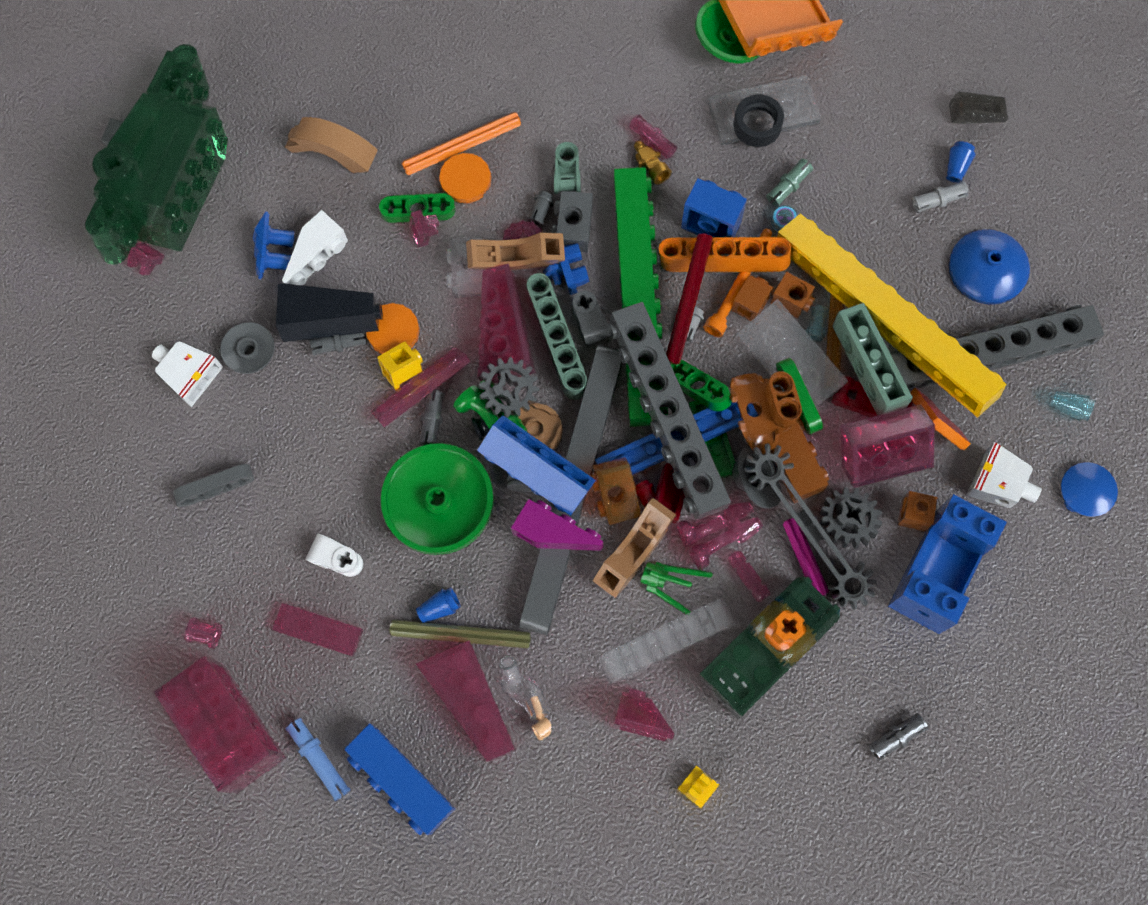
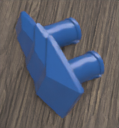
(262, 237)

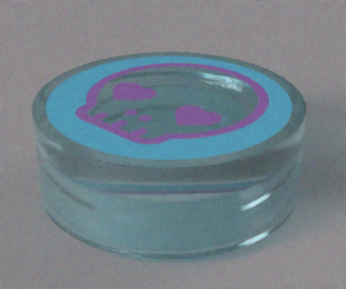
(782, 216)

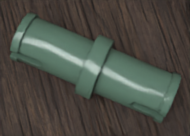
(789, 182)

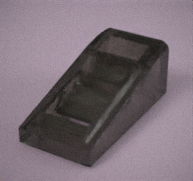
(962, 112)

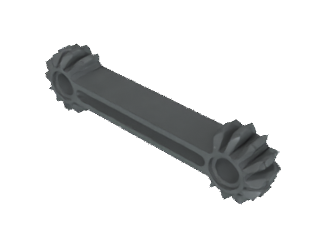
(812, 529)

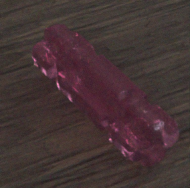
(749, 576)

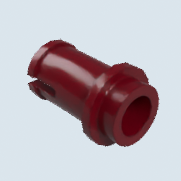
(645, 492)

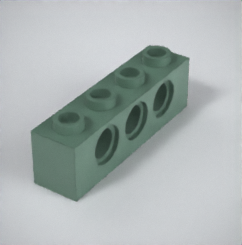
(871, 360)

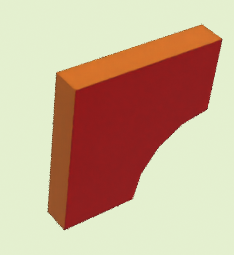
(942, 423)

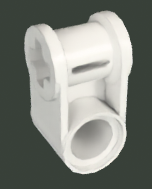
(331, 555)

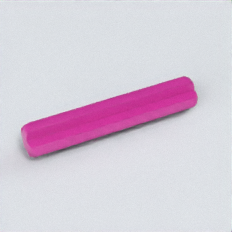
(804, 555)

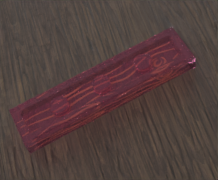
(420, 386)

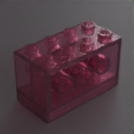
(219, 725)

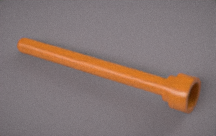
(716, 324)

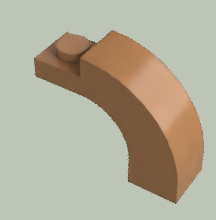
(333, 141)
(521, 253)
(635, 548)

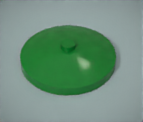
(437, 499)

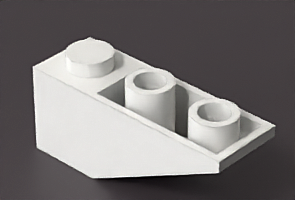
(314, 246)

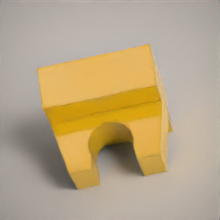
(698, 787)

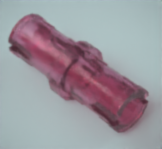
(653, 136)

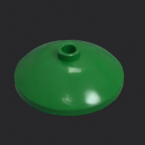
(718, 35)

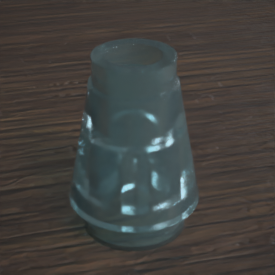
(1073, 405)

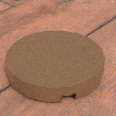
(543, 424)

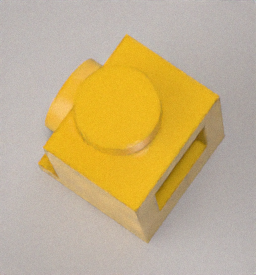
(400, 364)

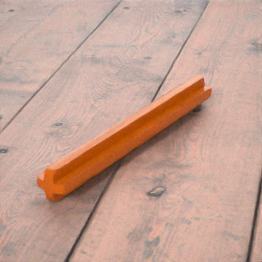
(461, 143)

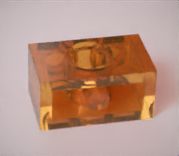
(625, 504)

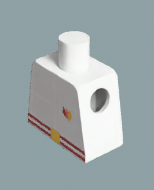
(186, 370)
(1003, 479)

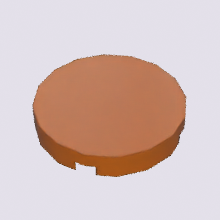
(465, 177)
(397, 326)

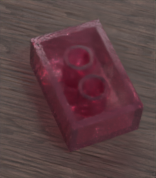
(887, 446)

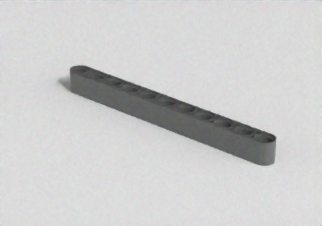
(582, 453)

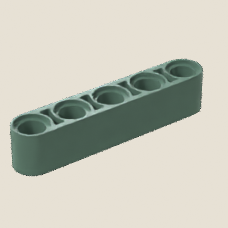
(556, 324)

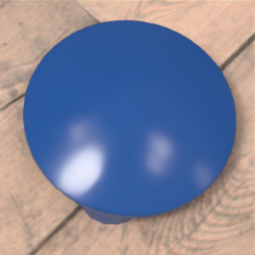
(1089, 489)

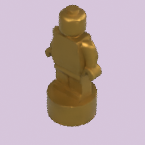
(648, 157)

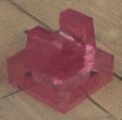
(423, 227)
(146, 256)

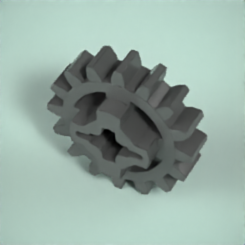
(504, 375)
(851, 529)

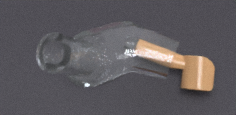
(526, 693)

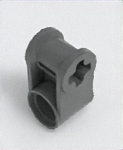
(590, 321)

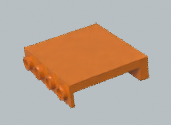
(778, 24)

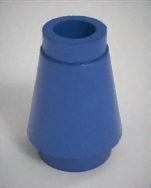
(960, 159)
(439, 605)

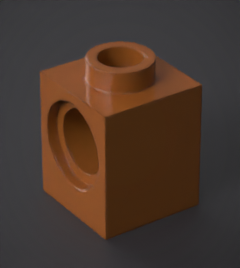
(793, 284)
(752, 297)
(917, 511)

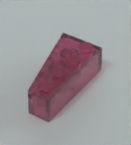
(502, 322)
(467, 694)

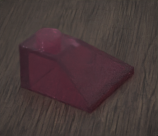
(641, 717)

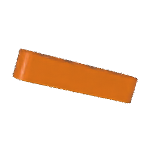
(736, 260)

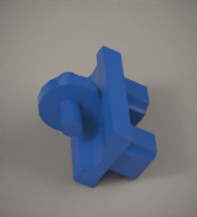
(574, 277)

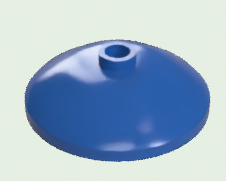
(980, 276)

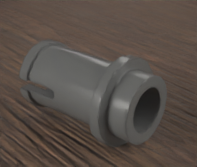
(542, 203)

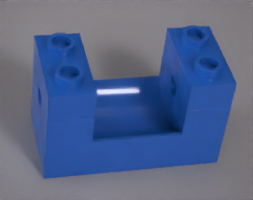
(945, 564)

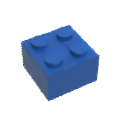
(713, 210)

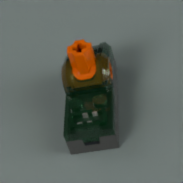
(769, 646)

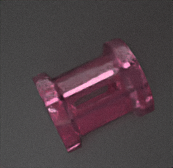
(203, 633)

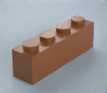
(807, 475)

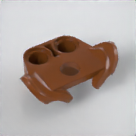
(771, 423)

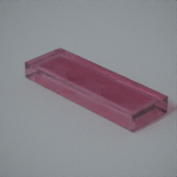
(317, 630)

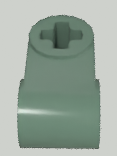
(566, 172)

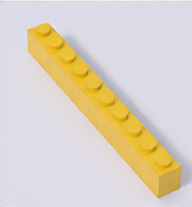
(894, 317)

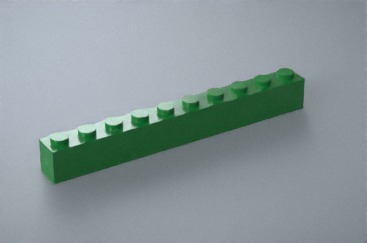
(636, 266)

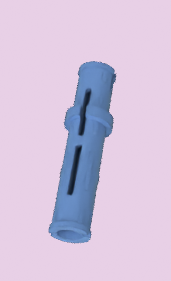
(317, 758)

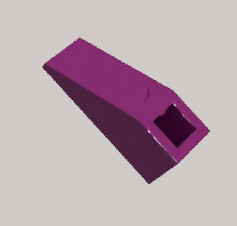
(547, 530)

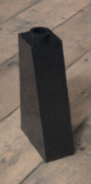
(324, 312)

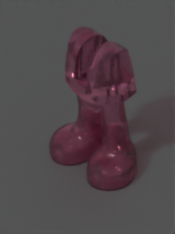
(736, 532)

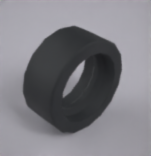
(762, 103)

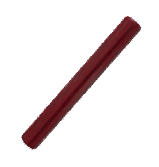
(689, 298)

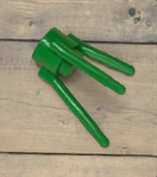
(657, 575)

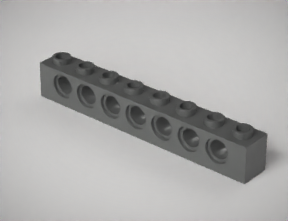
(637, 321)
(1084, 332)

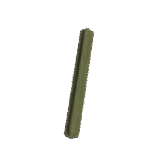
(460, 634)

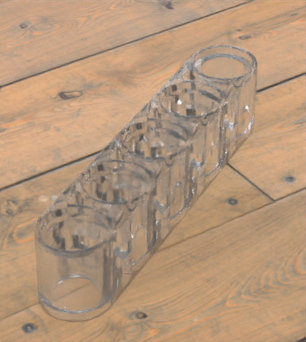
(666, 641)

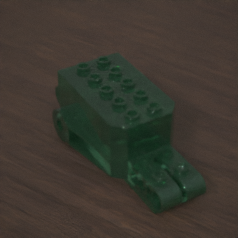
(158, 162)

